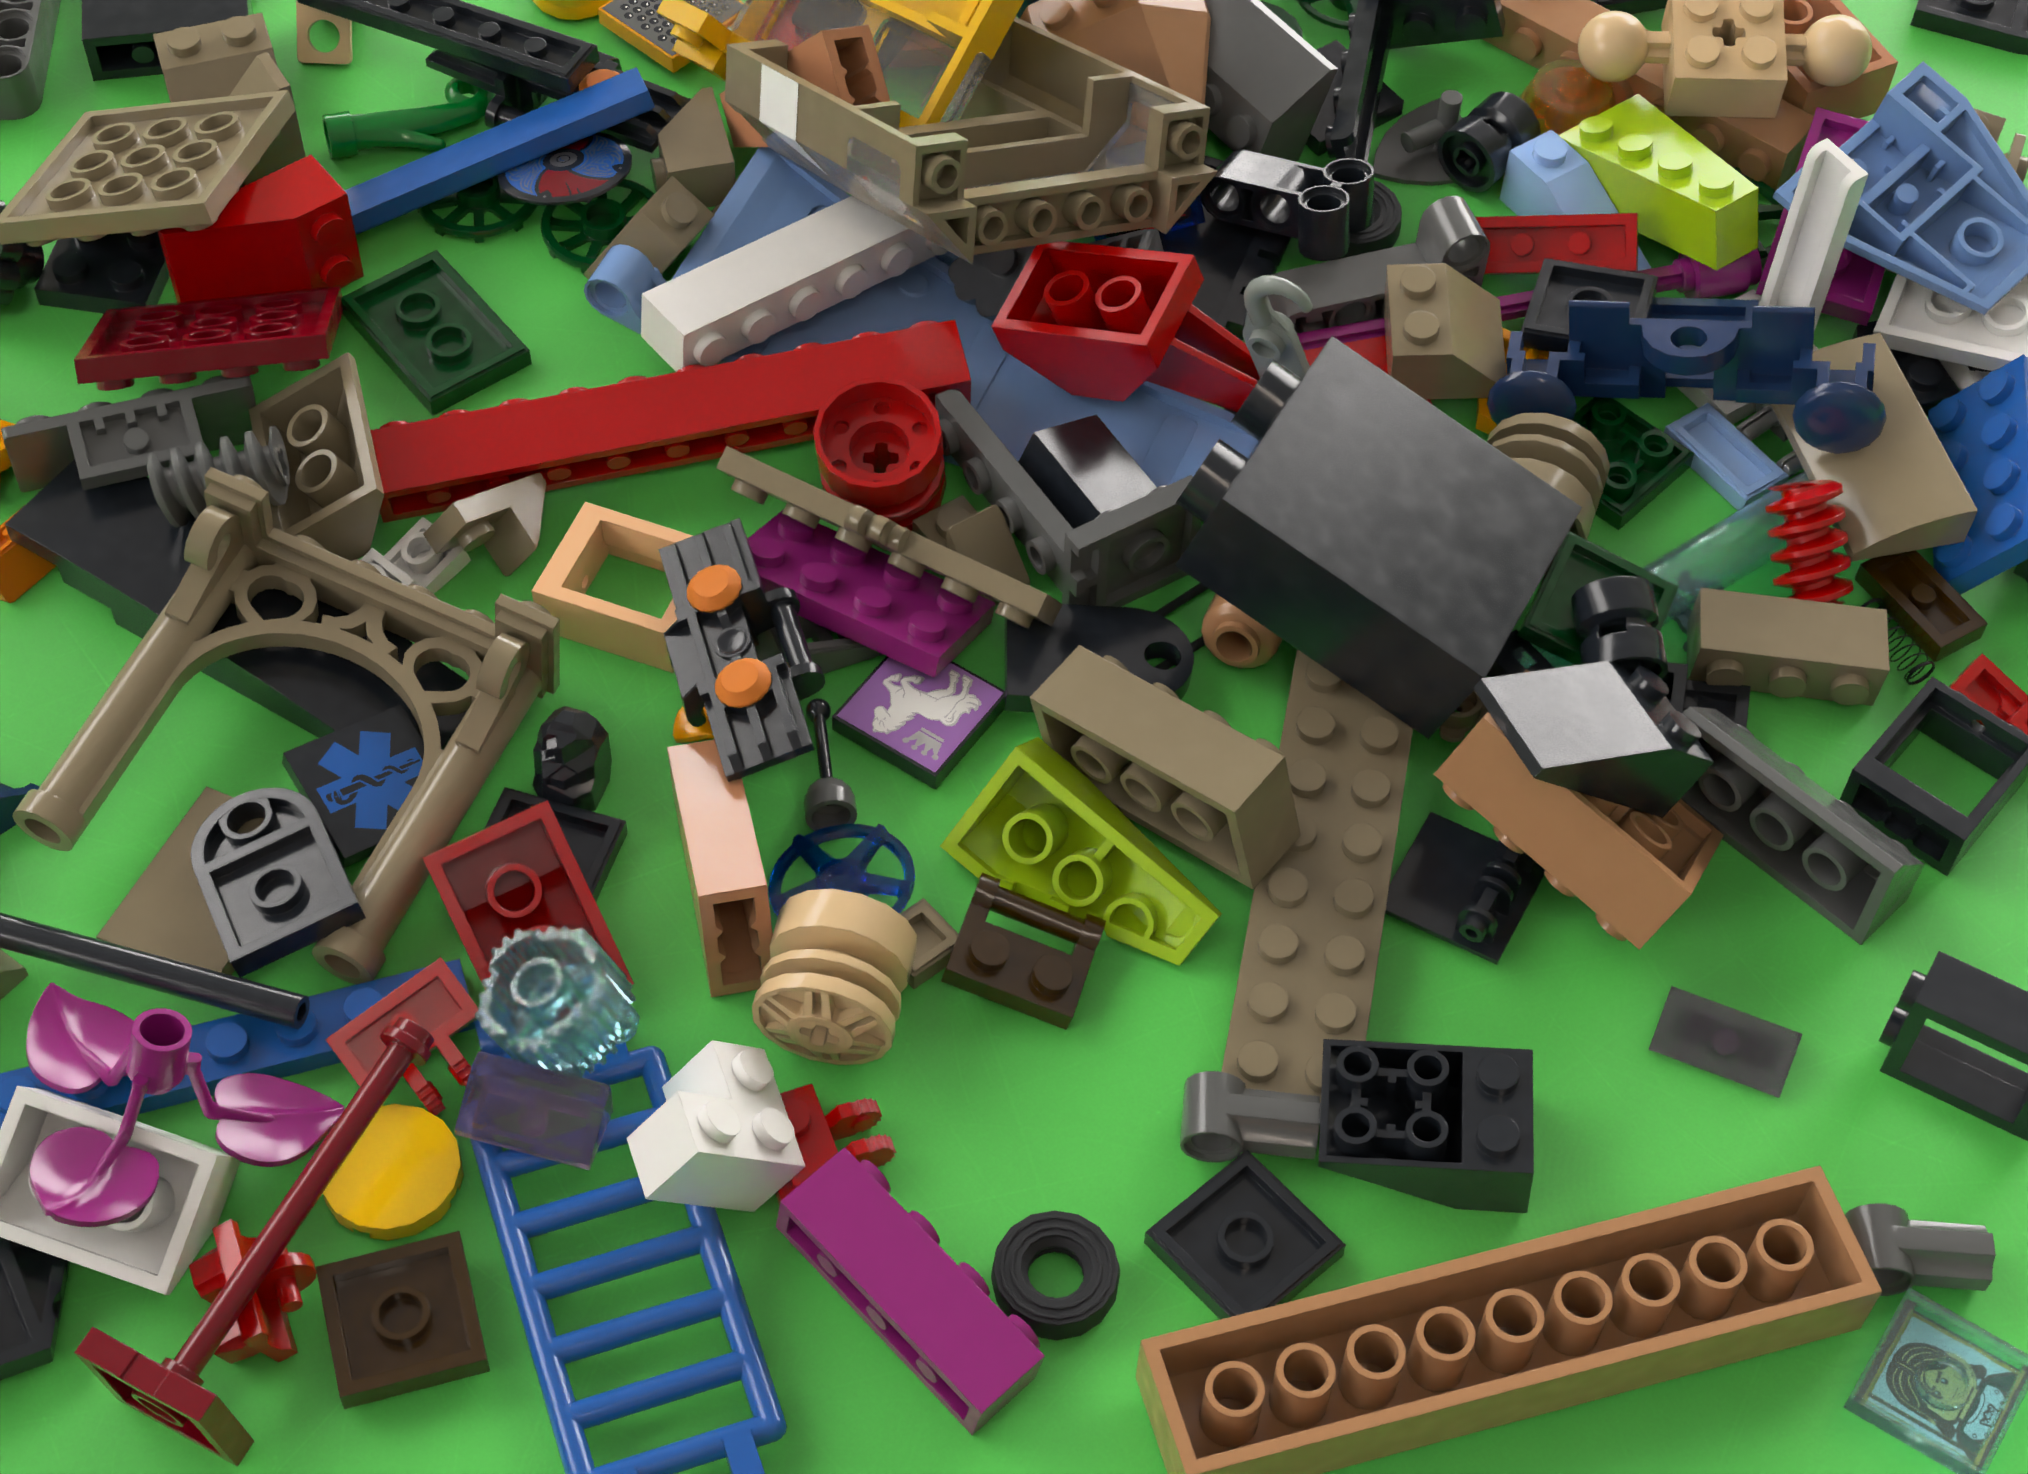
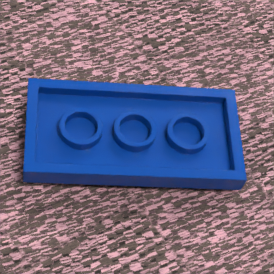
(1988, 446)

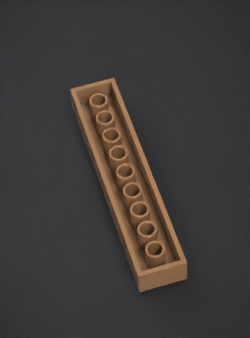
(1508, 1332)

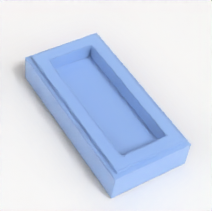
(1726, 456)

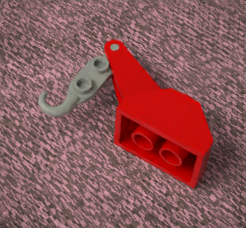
(1125, 316)

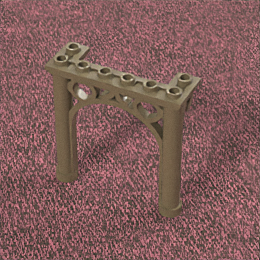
(232, 560)

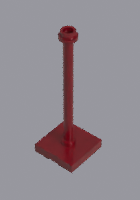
(173, 1389)

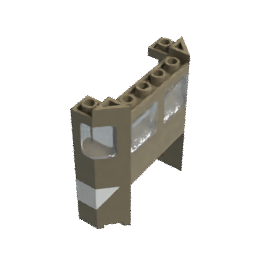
(1039, 157)

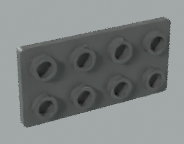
(115, 438)

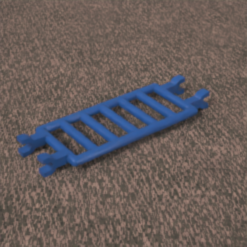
(551, 1352)

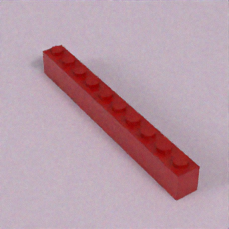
(651, 420)

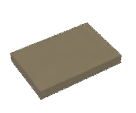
(166, 905)

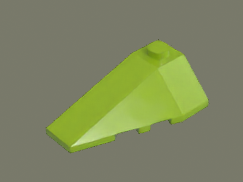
(1073, 849)

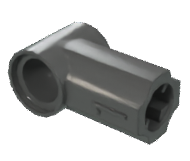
(1228, 1118)
(1922, 1251)

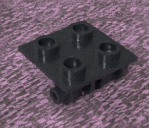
(1463, 887)

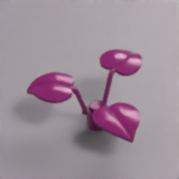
(99, 1181)

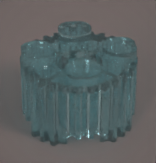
(557, 1000)

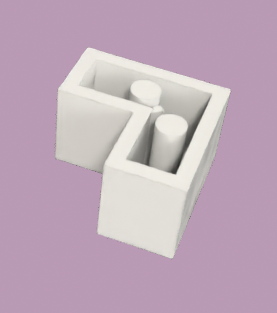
(718, 1133)

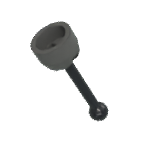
(828, 798)

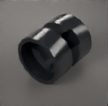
(1479, 145)
(1619, 622)

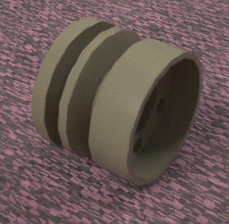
(1560, 455)

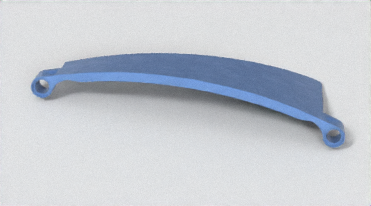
(1156, 425)

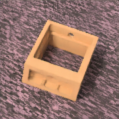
(576, 563)

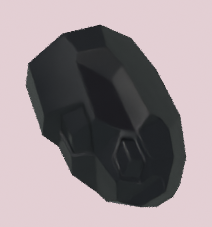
(572, 759)

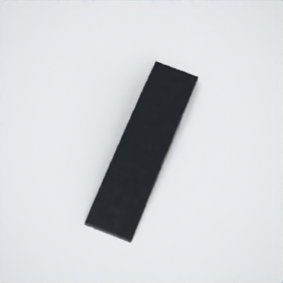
(131, 559)

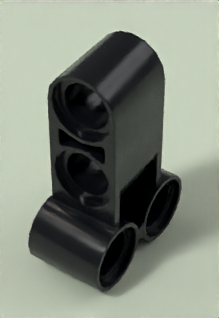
(1295, 199)

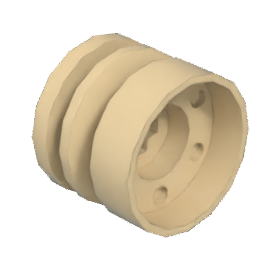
(835, 977)

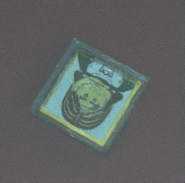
(1941, 1385)

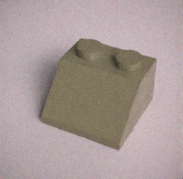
(211, 56)
(1442, 332)

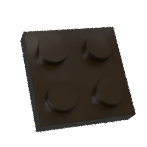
(402, 1320)

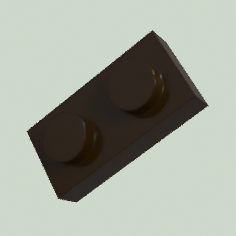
(1922, 602)

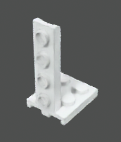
(1807, 247)

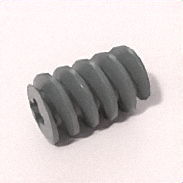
(182, 484)

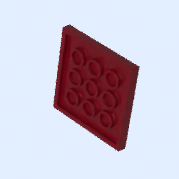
(210, 336)

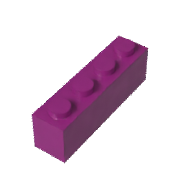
(910, 1289)

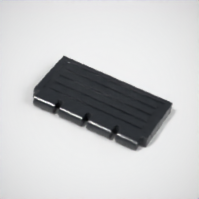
(1228, 261)

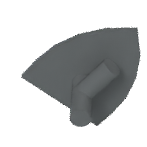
(1410, 146)

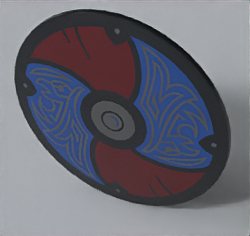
(570, 173)

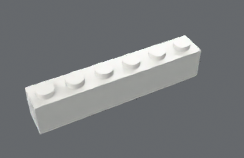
(777, 282)

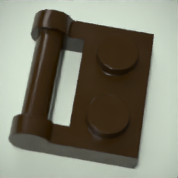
(1016, 968)

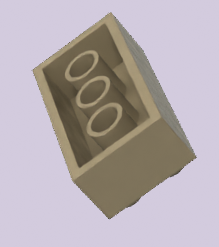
(1171, 764)

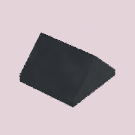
(1083, 469)

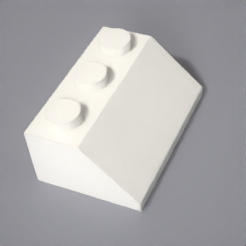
(143, 1249)

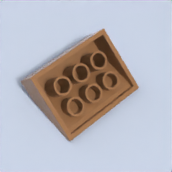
(1610, 856)

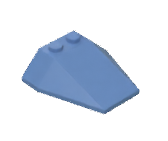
(1936, 195)

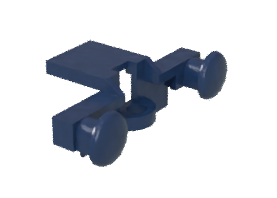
(1698, 343)

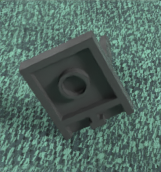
(1096, 564)

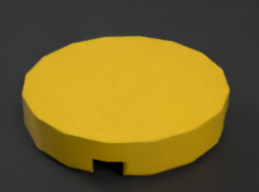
(397, 1175)

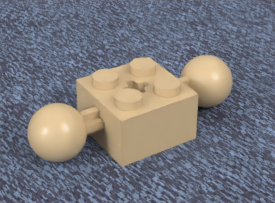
(1724, 54)

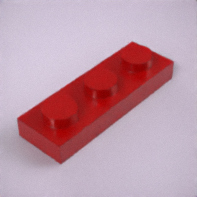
(1523, 242)

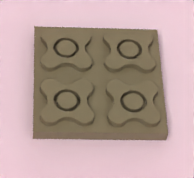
(145, 169)

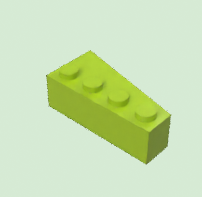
(1672, 182)

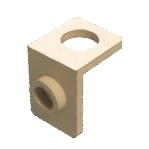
(306, 52)

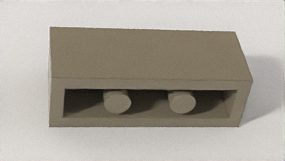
(1788, 646)

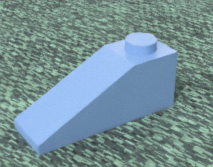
(1554, 179)

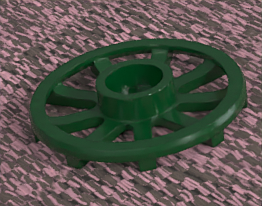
(477, 200)
(599, 224)

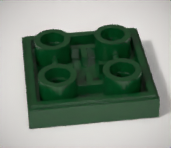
(1639, 458)

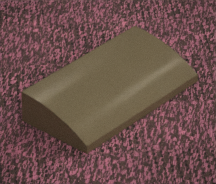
(1900, 487)

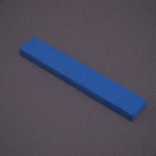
(498, 150)

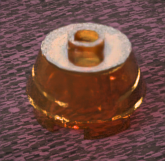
(1565, 95)

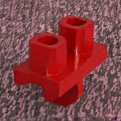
(264, 1321)

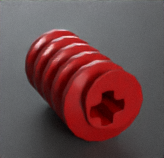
(1811, 541)

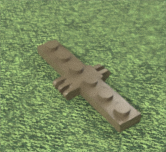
(908, 549)

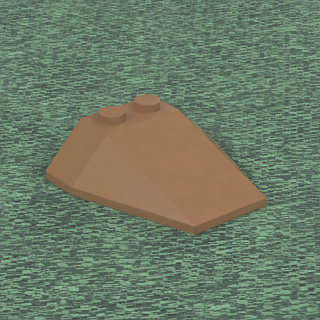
(1150, 37)

